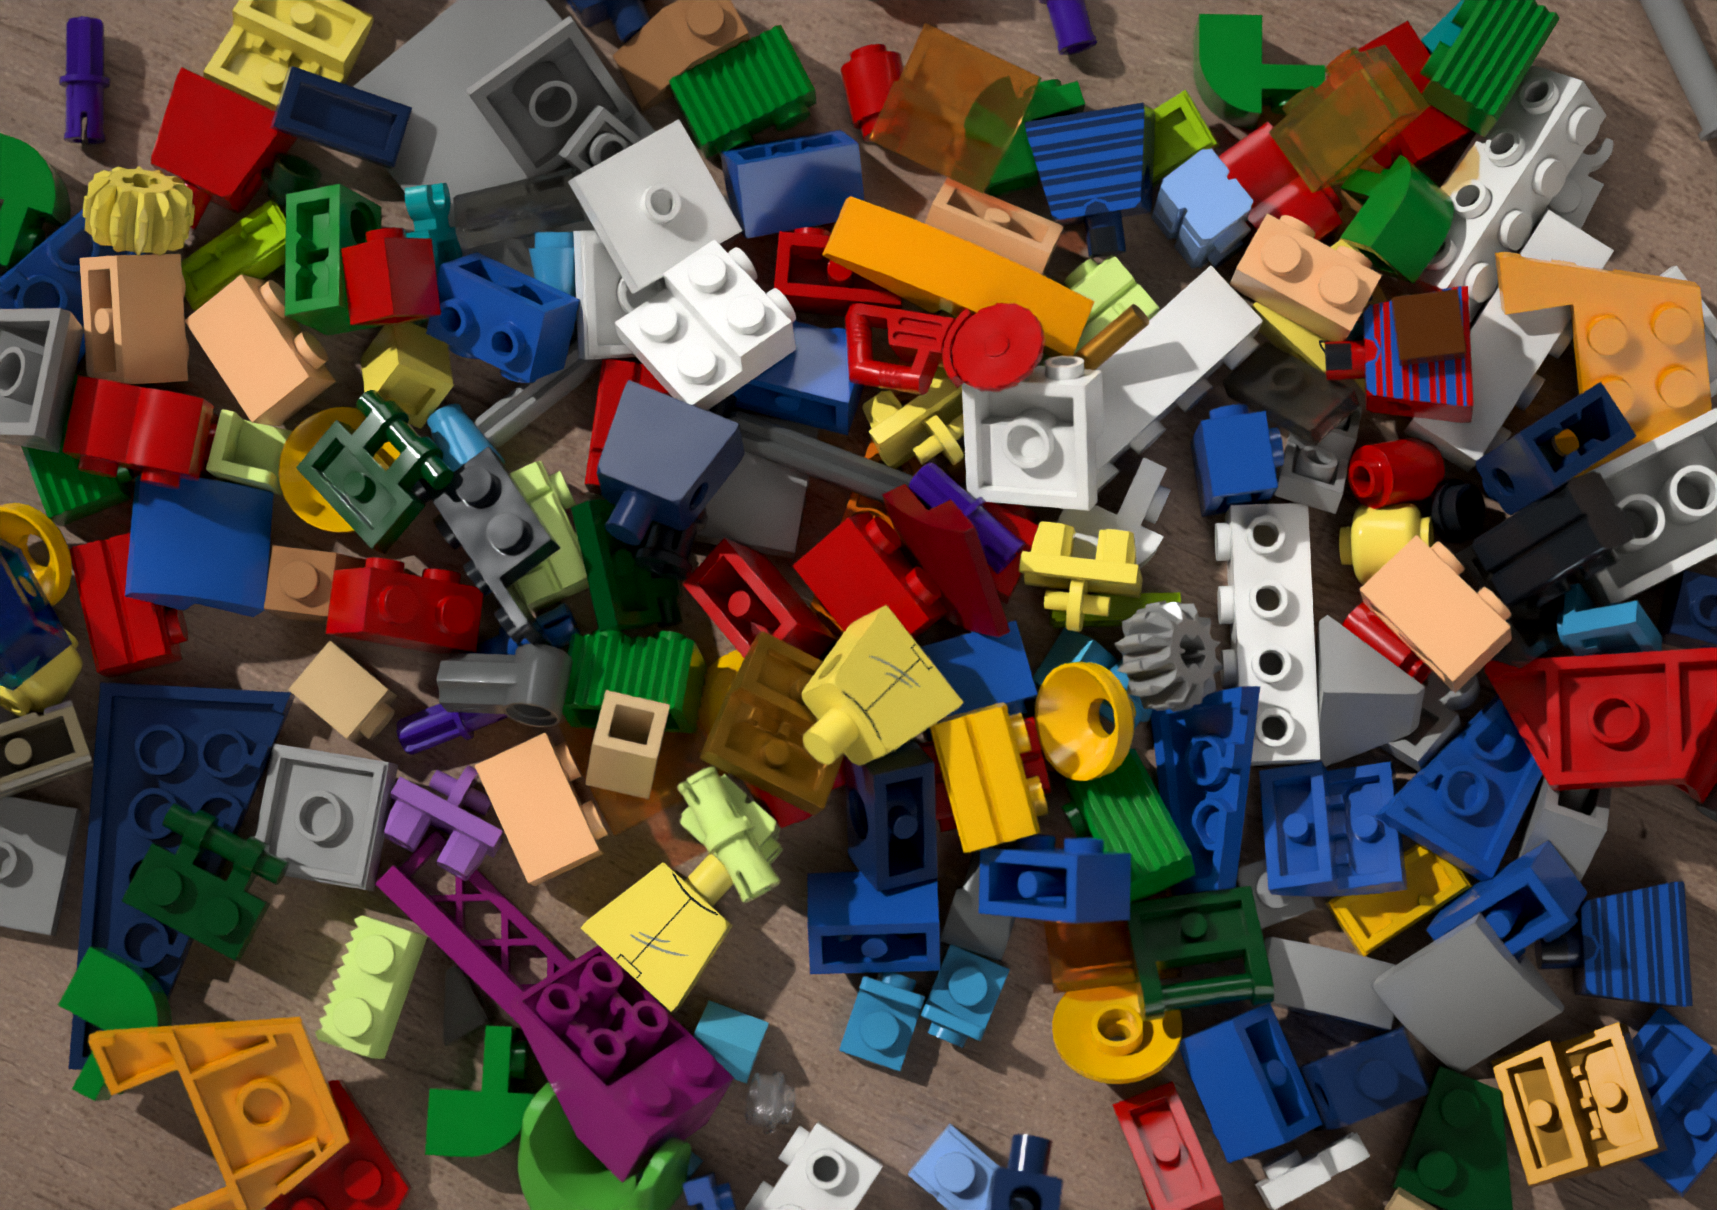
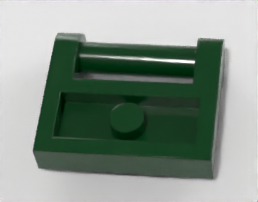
(1196, 932)

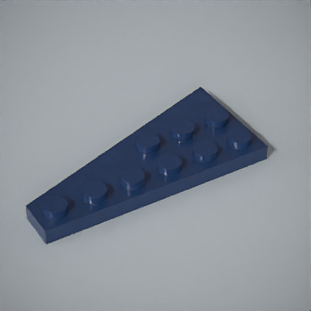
(154, 752)

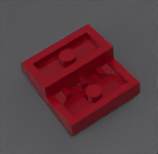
(951, 553)

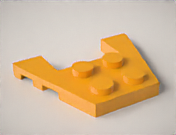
(1628, 332)
(252, 1092)

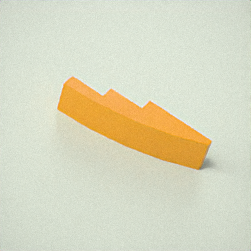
(950, 273)

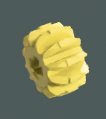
(138, 210)

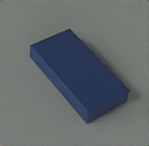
(341, 117)

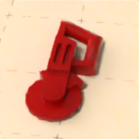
(983, 349)

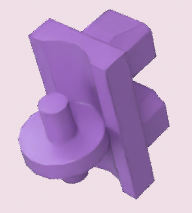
(469, 835)

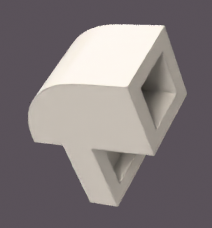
(1143, 501)

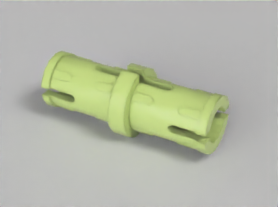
(728, 834)

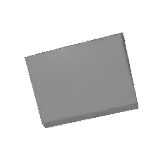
(545, 96)
(36, 374)

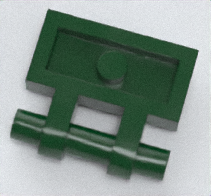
(361, 485)
(619, 588)
(197, 901)

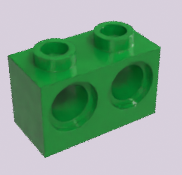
(316, 231)

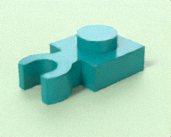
(429, 210)

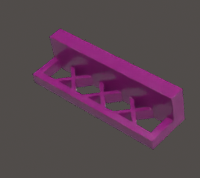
(451, 933)

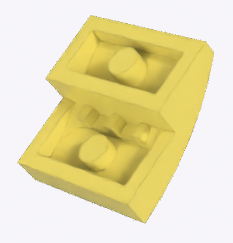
(287, 33)

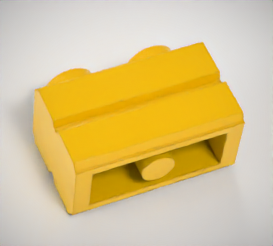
(986, 776)

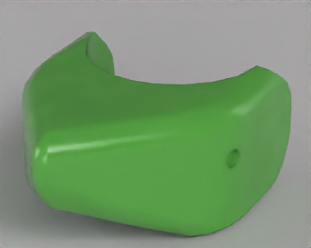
(565, 1175)

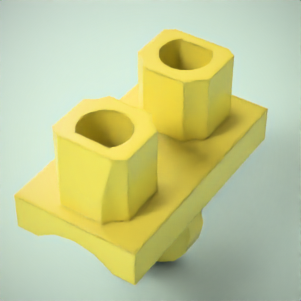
(921, 427)
(1053, 566)

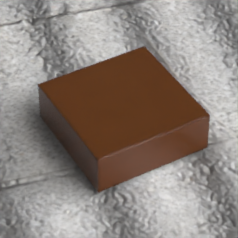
(1428, 327)

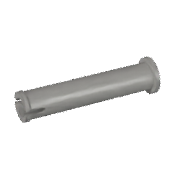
(1688, 59)

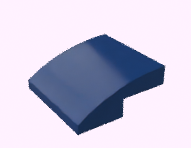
(200, 545)
(1325, 831)
(1683, 1091)

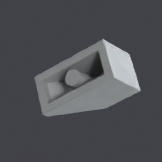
(1570, 820)

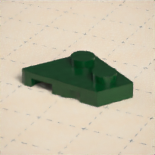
(1457, 1147)

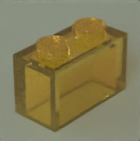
(1347, 116)

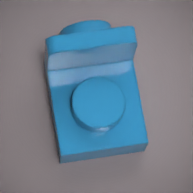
(1605, 629)
(963, 996)
(883, 1020)

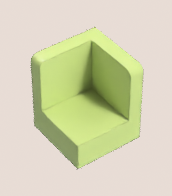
(247, 452)

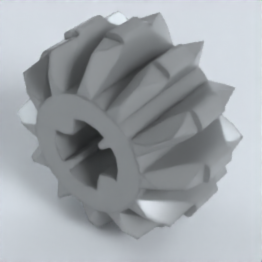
(1169, 656)

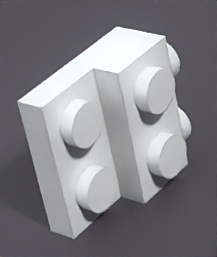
(709, 327)
(1036, 438)

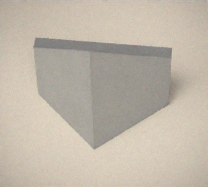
(1360, 695)

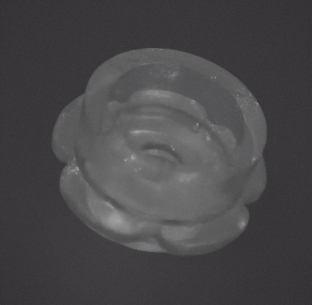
(769, 1101)

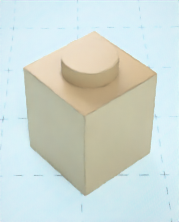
(345, 694)
(627, 744)

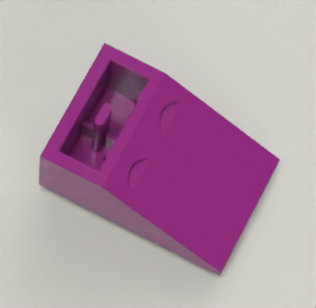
(618, 1061)

